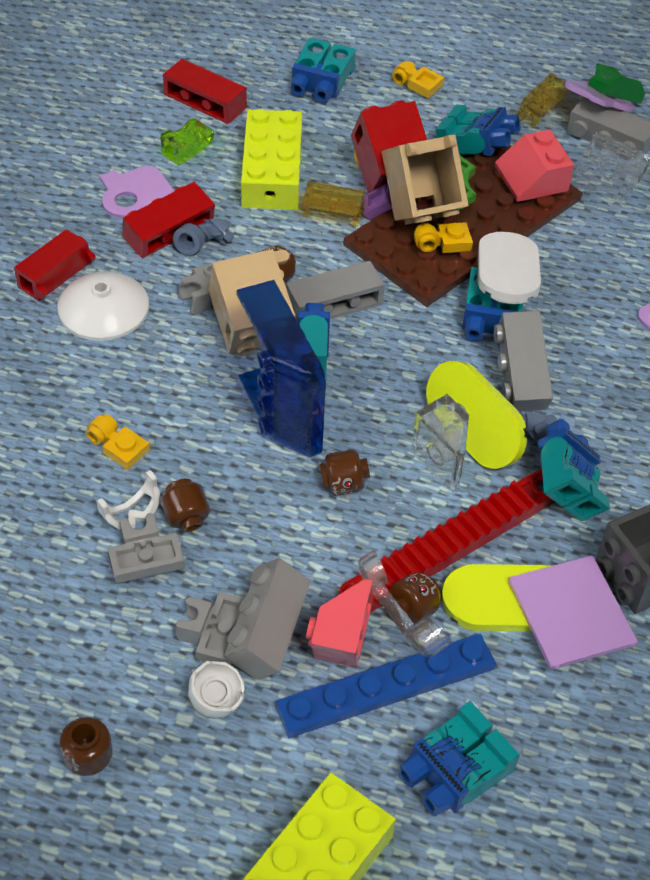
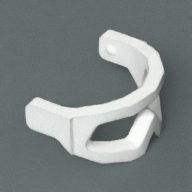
(150, 488)

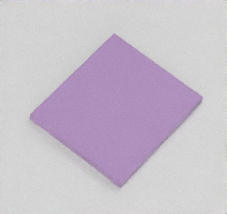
(572, 612)

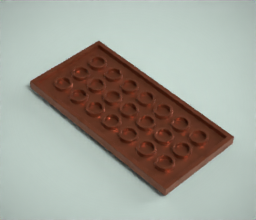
(433, 274)

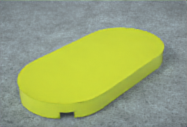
(494, 424)
(483, 599)

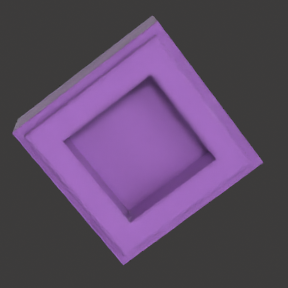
(377, 202)

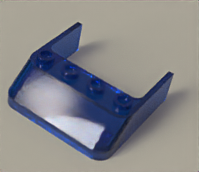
(290, 379)

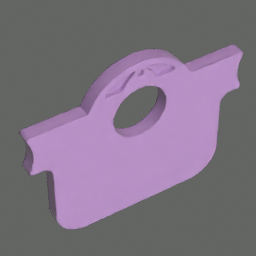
(595, 96)
(142, 183)

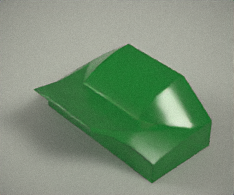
(612, 83)

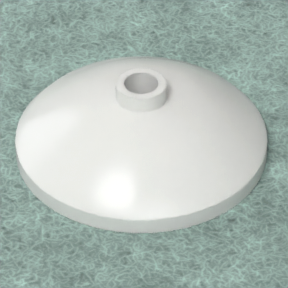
(103, 306)

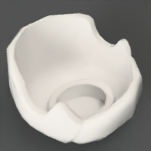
(216, 689)

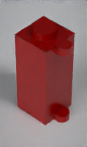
(53, 264)

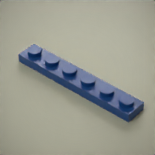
(383, 686)

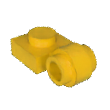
(421, 81)
(450, 236)
(121, 447)

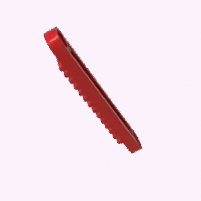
(464, 533)

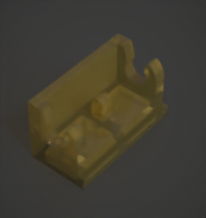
(543, 99)
(333, 201)

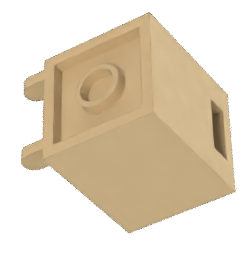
(422, 171)
(237, 274)

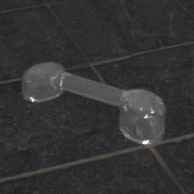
(424, 635)

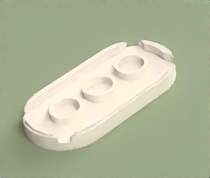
(508, 267)

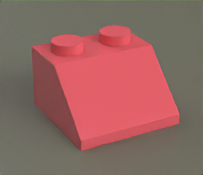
(535, 166)
(342, 625)

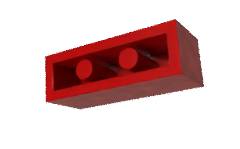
(205, 91)
(156, 223)

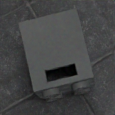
(626, 558)

